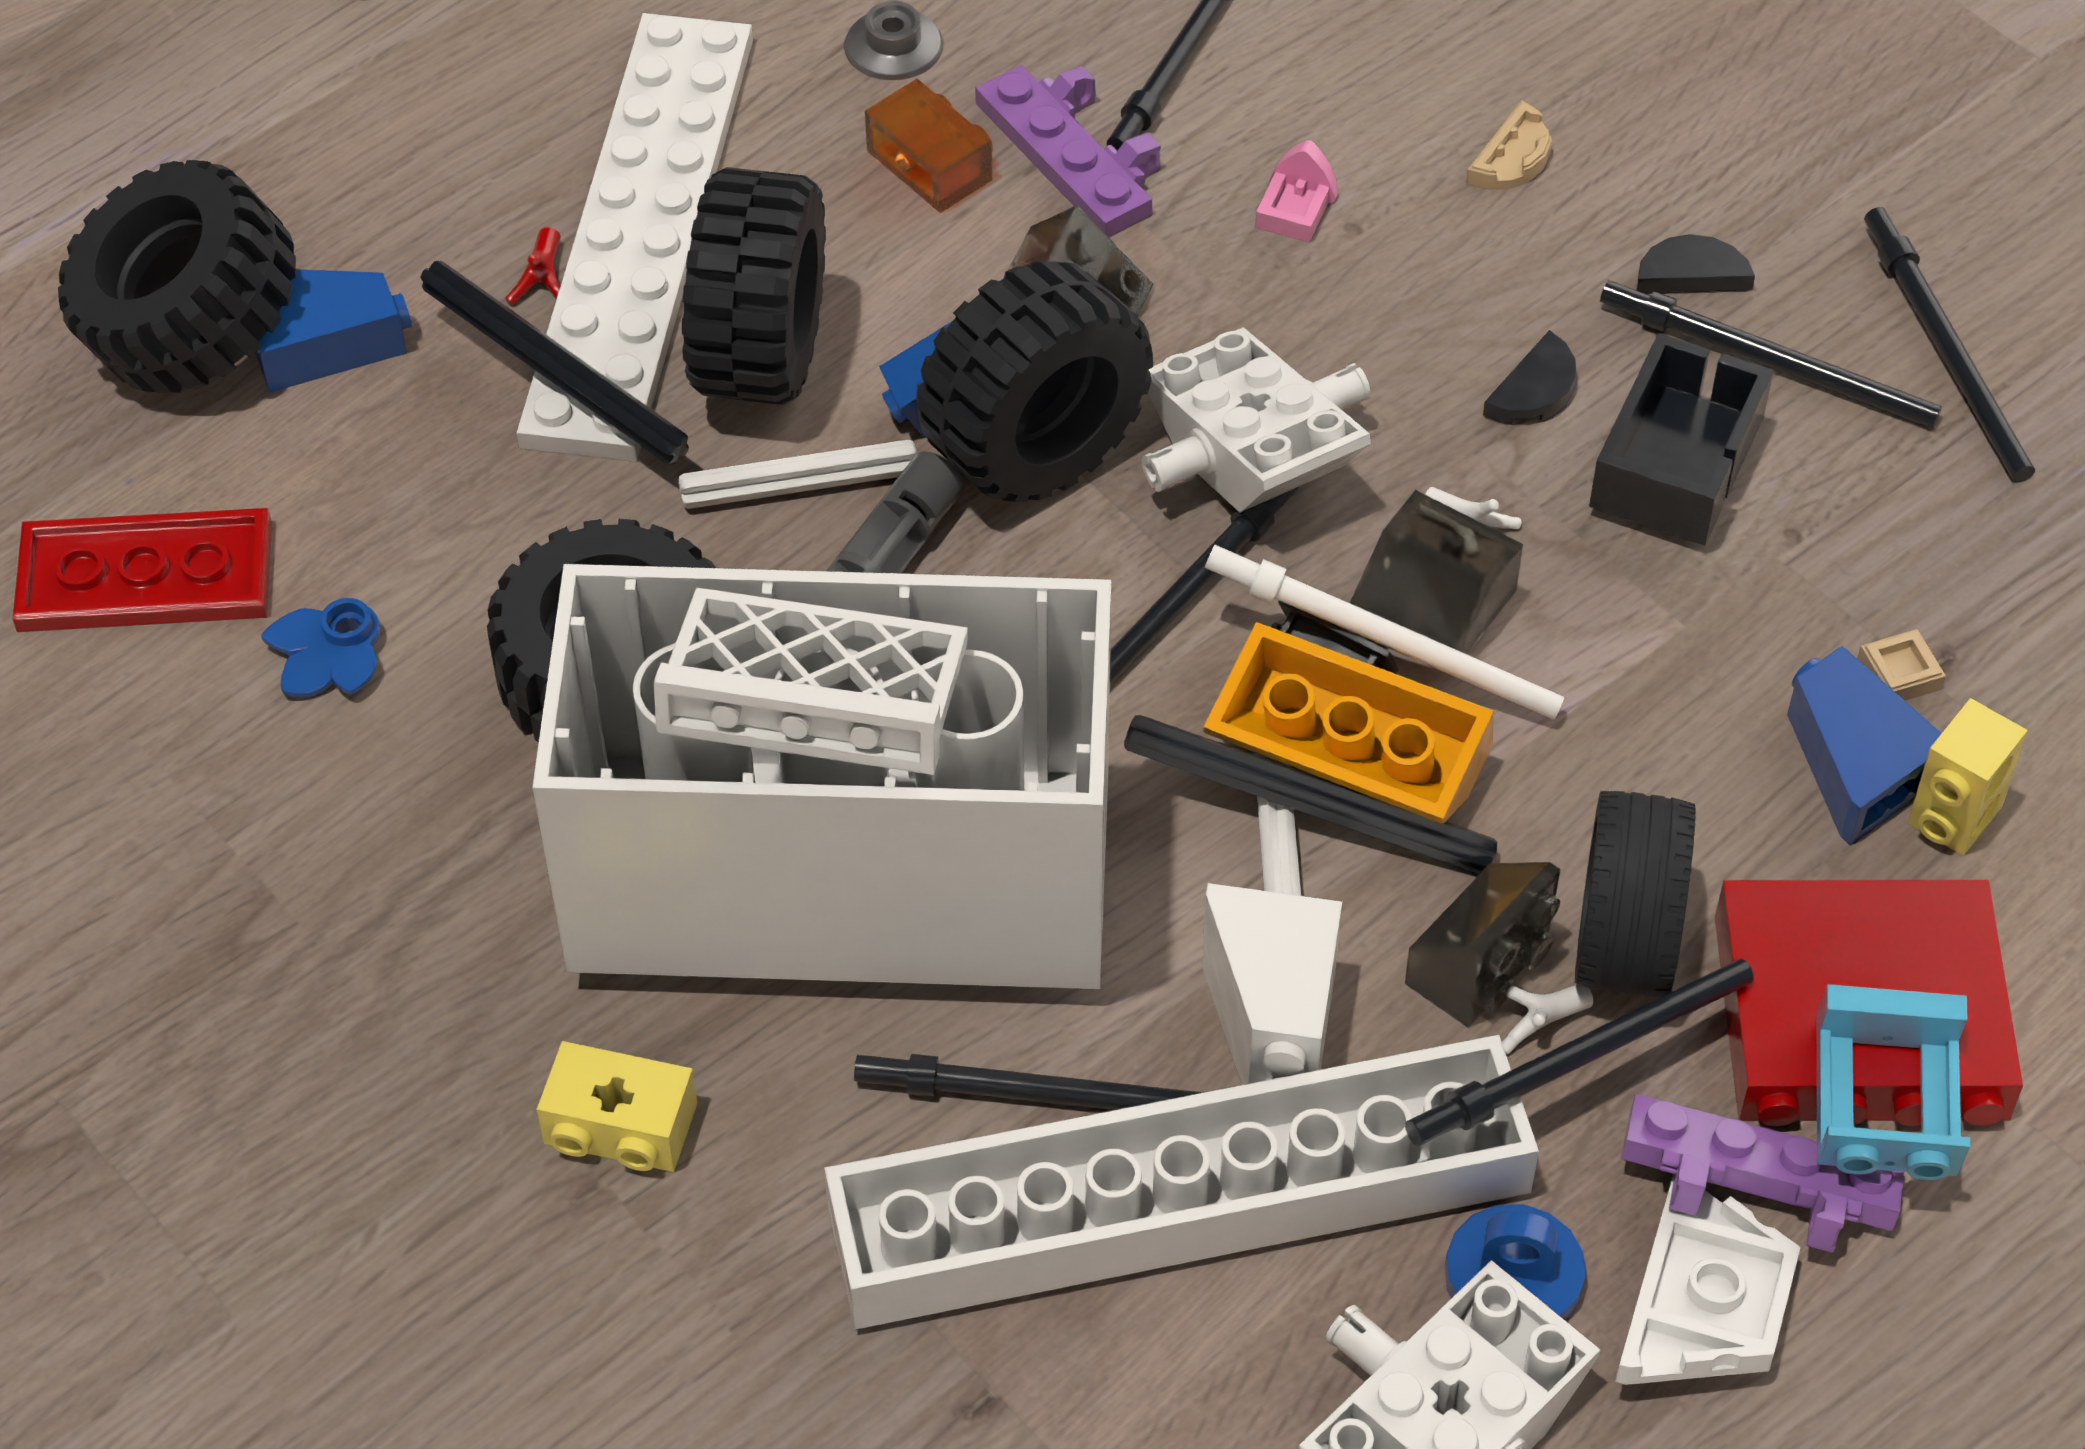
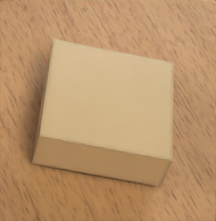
(1904, 664)

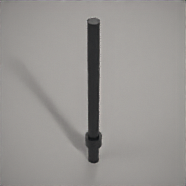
(1144, 104)
(1902, 261)
(1662, 313)
(1244, 527)
(925, 1075)
(1476, 1102)

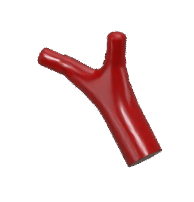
(540, 266)

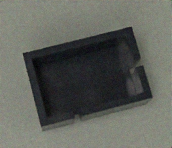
(1670, 449)

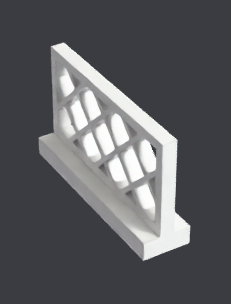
(805, 713)

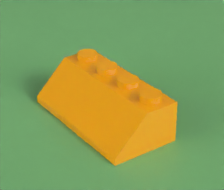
(1353, 724)

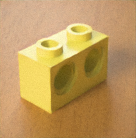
(1966, 776)

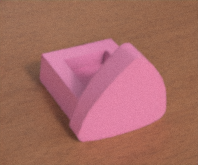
(1298, 193)

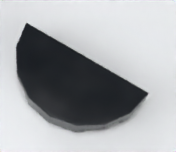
(1694, 265)
(1537, 384)

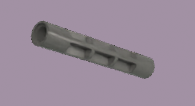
(903, 517)

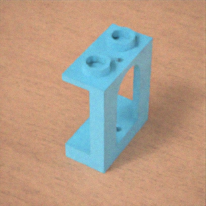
(1900, 1020)

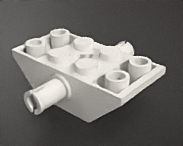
(1251, 420)
(1473, 1377)

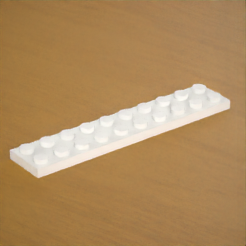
(637, 225)

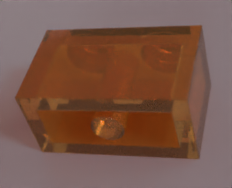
(929, 145)

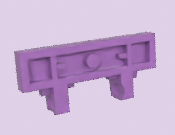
(1044, 128)
(1759, 1162)

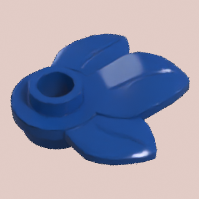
(322, 650)

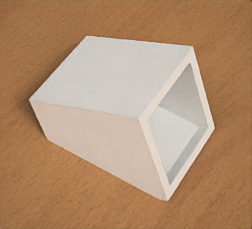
(1271, 977)

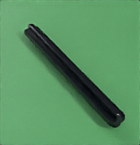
(555, 362)
(1308, 794)

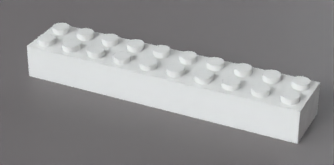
(1169, 1183)

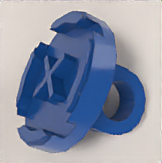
(1527, 1246)

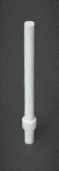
(1270, 582)

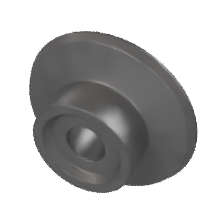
(893, 42)

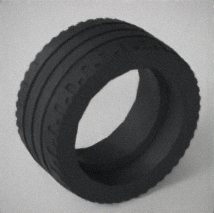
(1635, 893)

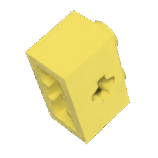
(617, 1107)

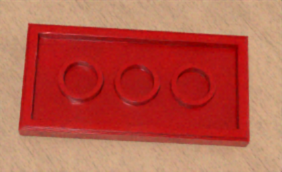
(143, 570)

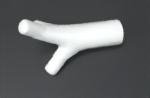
(1481, 511)
(1544, 1010)

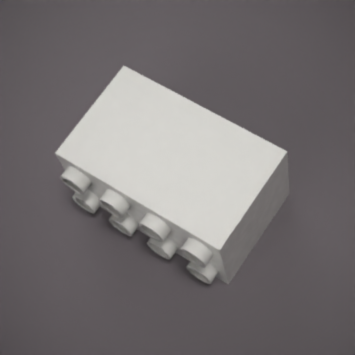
(821, 866)

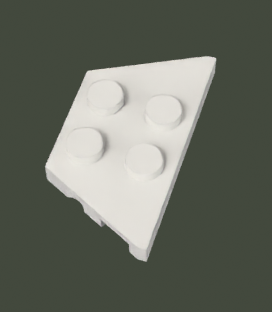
(1709, 1296)

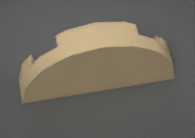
(1514, 152)

